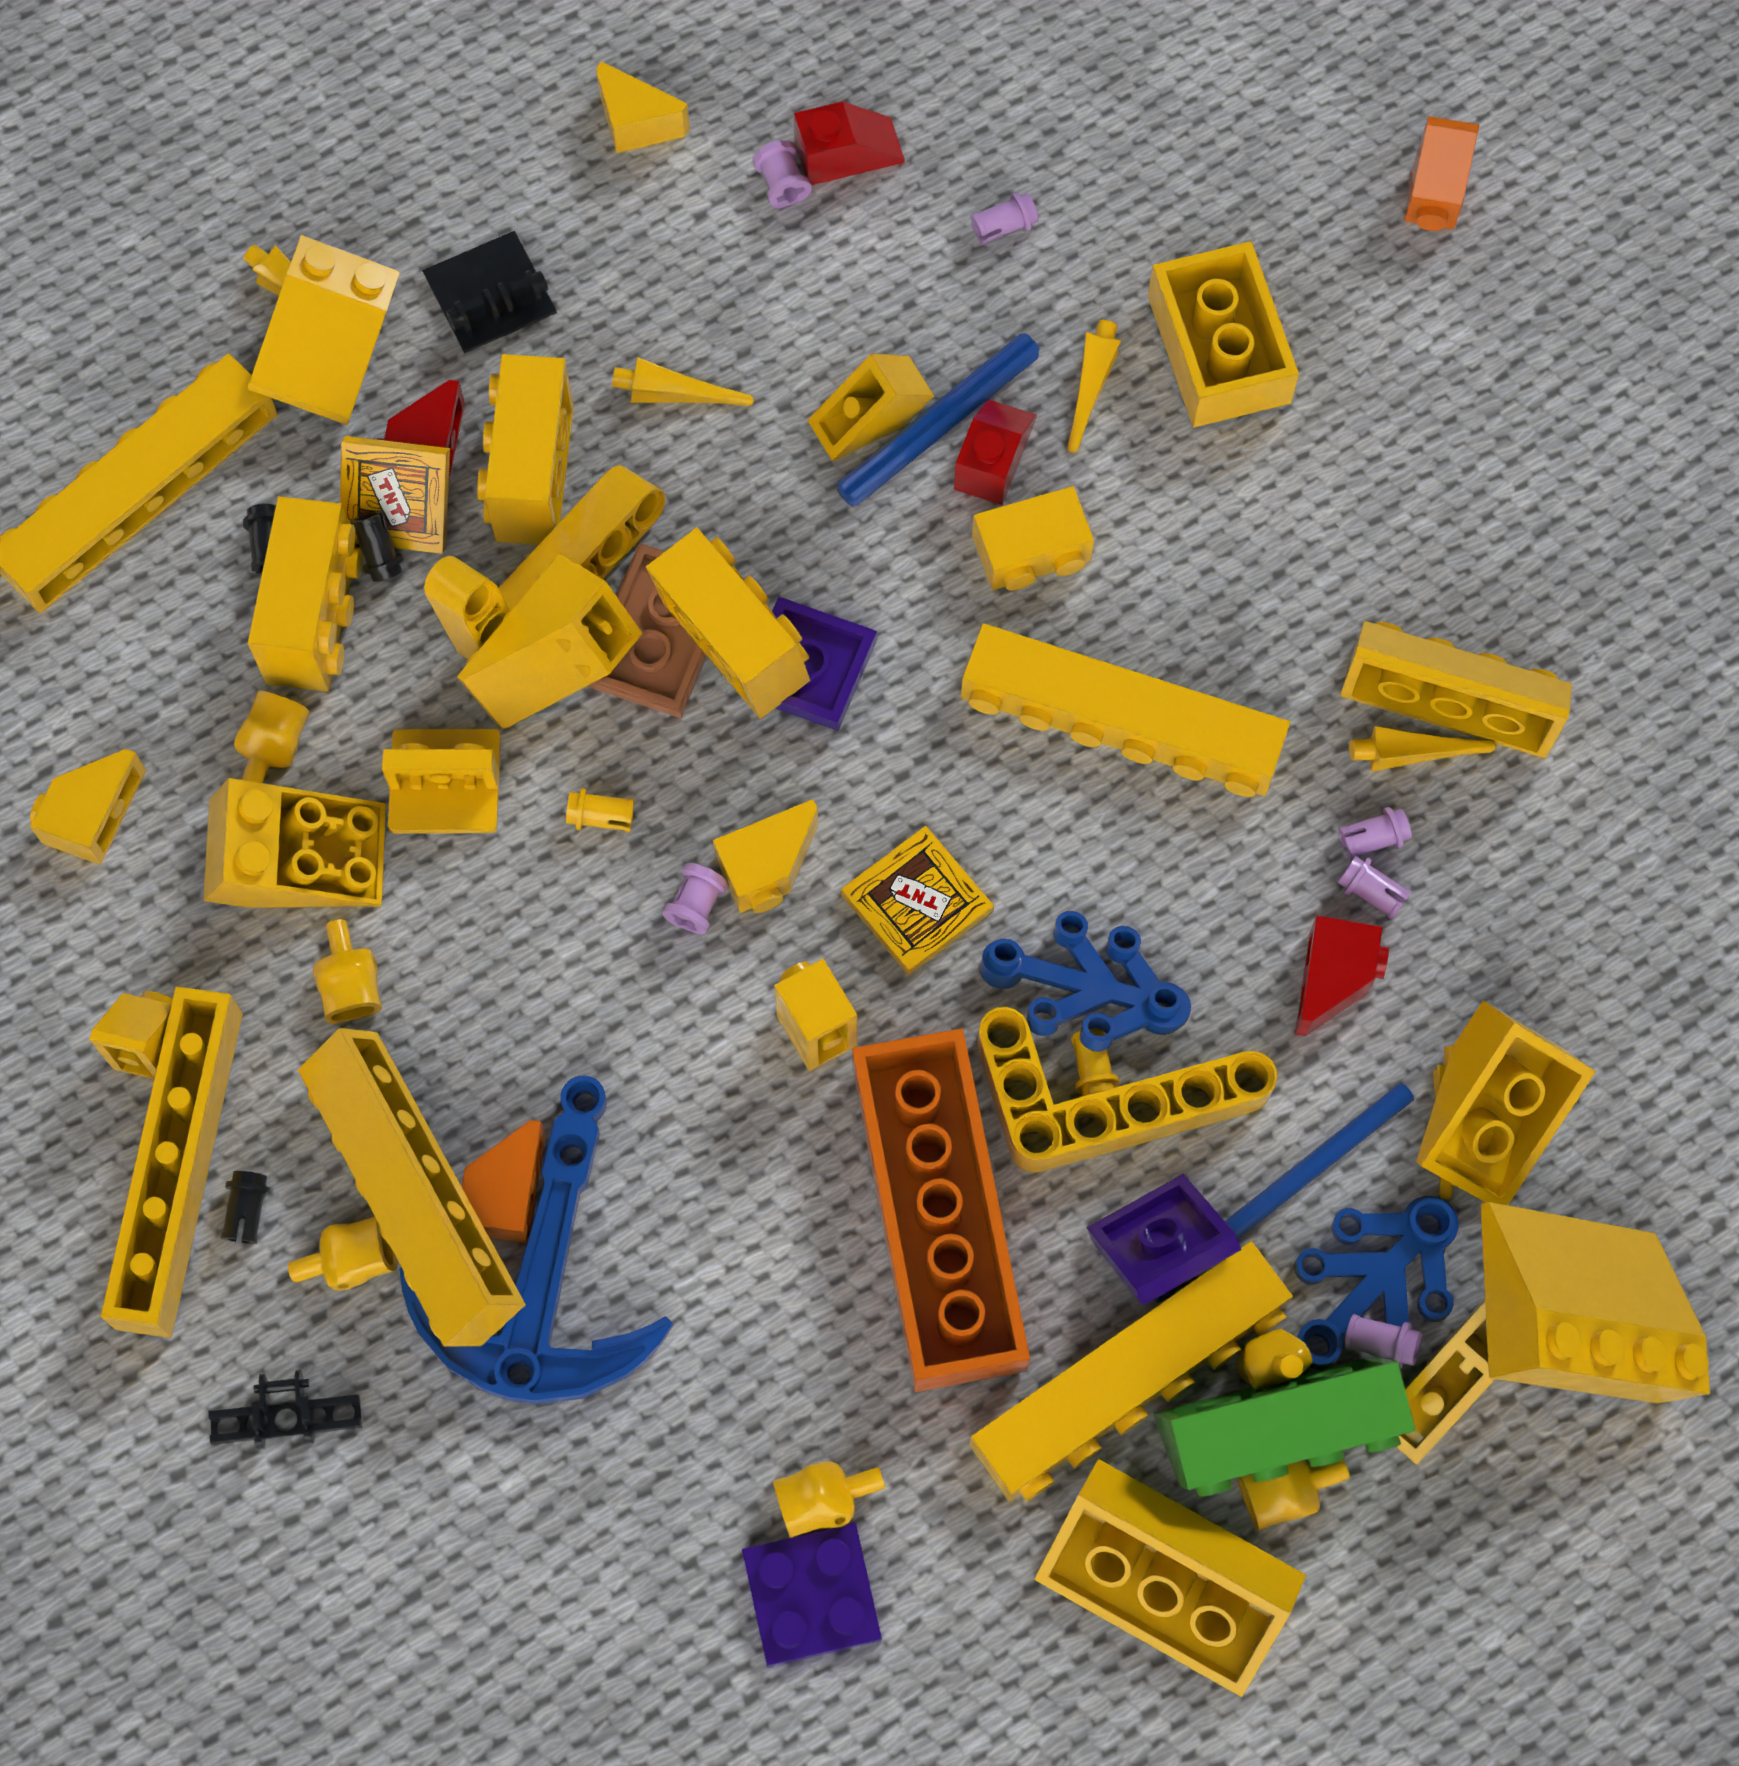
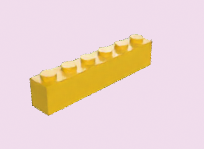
(133, 483)
(1124, 711)
(172, 1163)
(410, 1188)
(1130, 1372)

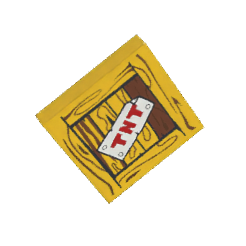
(404, 483)
(917, 900)

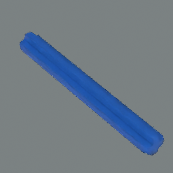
(938, 420)

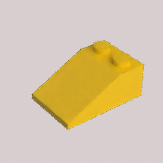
(323, 330)
(1499, 1105)

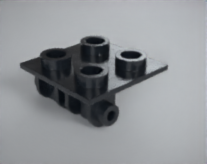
(490, 291)

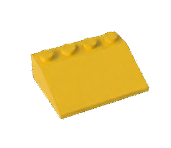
(1587, 1308)

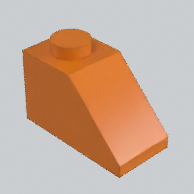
(1440, 173)
(505, 1183)

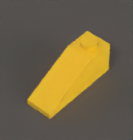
(1447, 1385)

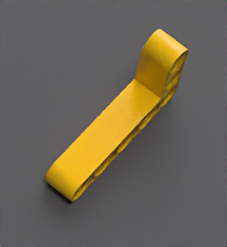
(591, 534)
(1108, 1106)

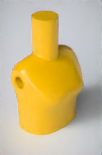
(270, 734)
(346, 978)
(347, 1256)
(1273, 1359)
(1290, 1495)
(823, 1496)

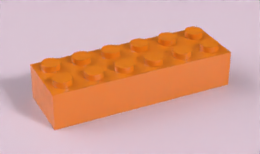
(939, 1210)

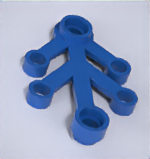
(1092, 986)
(1382, 1271)

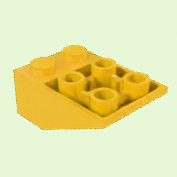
(550, 644)
(292, 848)

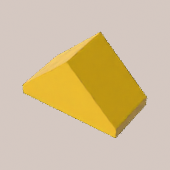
(639, 112)

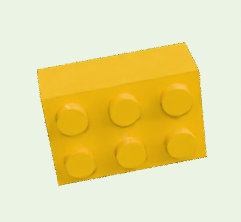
(1222, 334)
(526, 448)
(305, 594)
(731, 621)

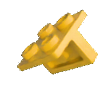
(443, 780)

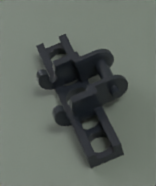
(302, 1407)

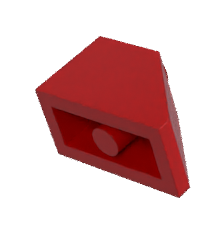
(844, 141)
(431, 420)
(992, 451)
(1338, 969)

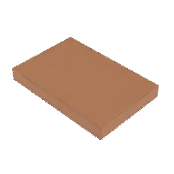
(665, 659)

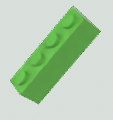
(1286, 1424)

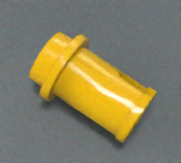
(599, 811)
(1092, 1067)

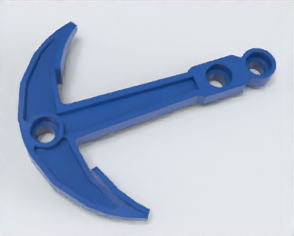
(527, 1336)

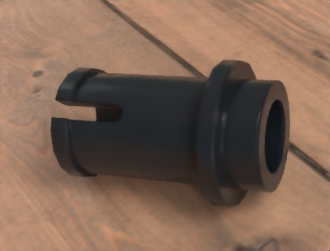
(259, 524)
(377, 546)
(245, 1203)

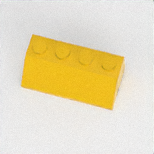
(1457, 689)
(1171, 1578)

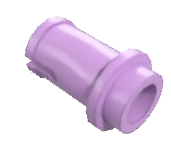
(1004, 218)
(1375, 833)
(1373, 887)
(1384, 1340)

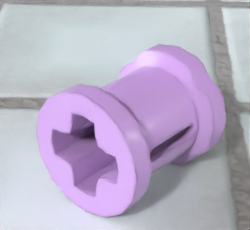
(781, 172)
(695, 898)

